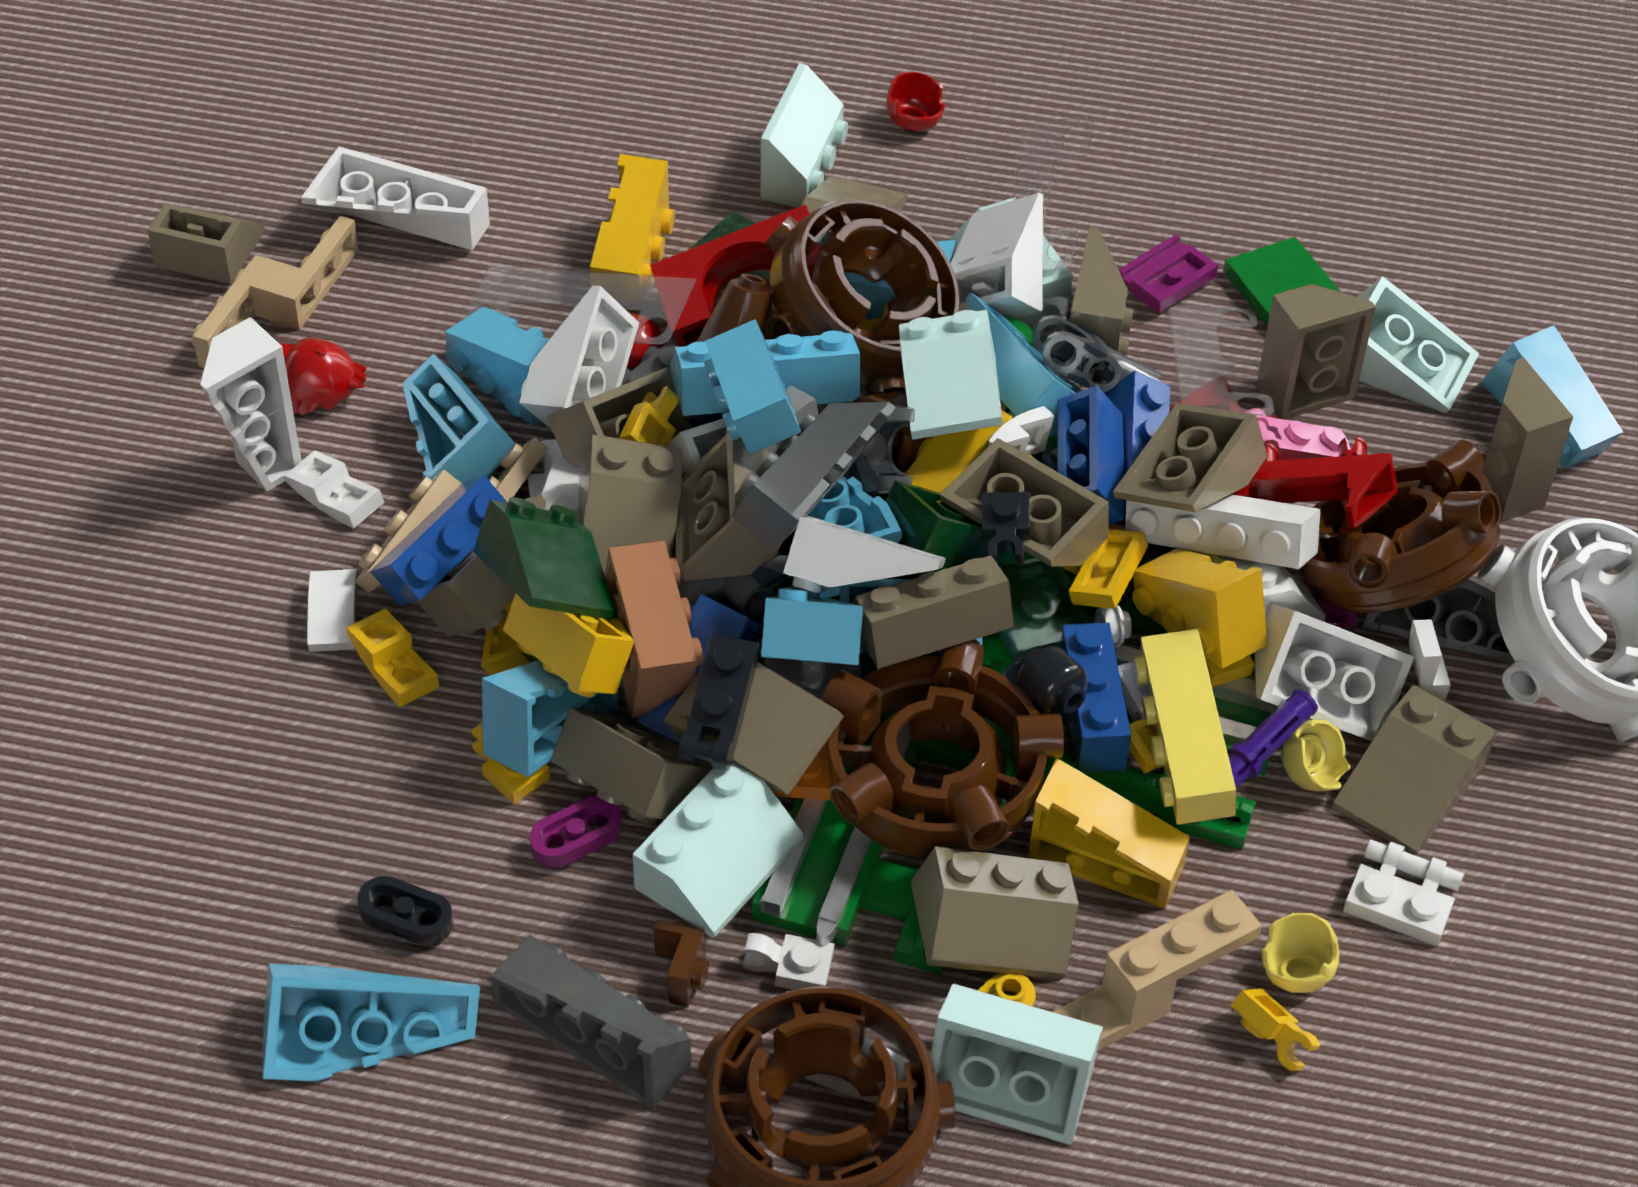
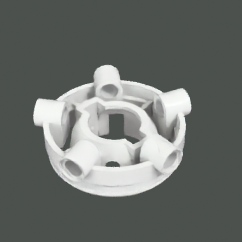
(1554, 632)

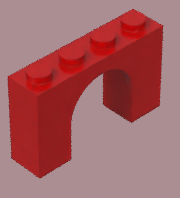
(718, 263)

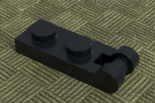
(720, 701)

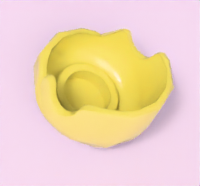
(1315, 756)
(1301, 953)

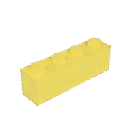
(1186, 726)

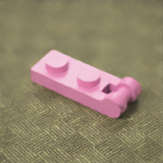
(1300, 439)

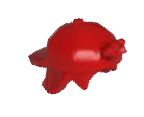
(320, 374)

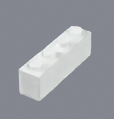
(1234, 529)

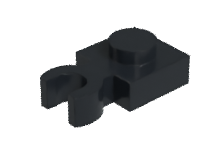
(1006, 523)

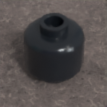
(1052, 680)

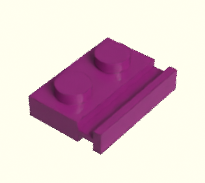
(1168, 273)

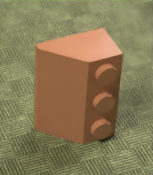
(658, 620)

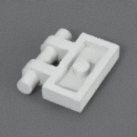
(1400, 903)

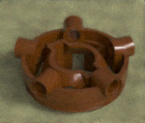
(870, 243)
(1415, 545)
(940, 702)
(820, 1034)

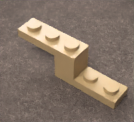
(279, 289)
(432, 492)
(1144, 972)

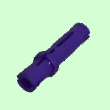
(1248, 756)

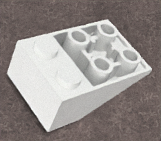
(1003, 257)

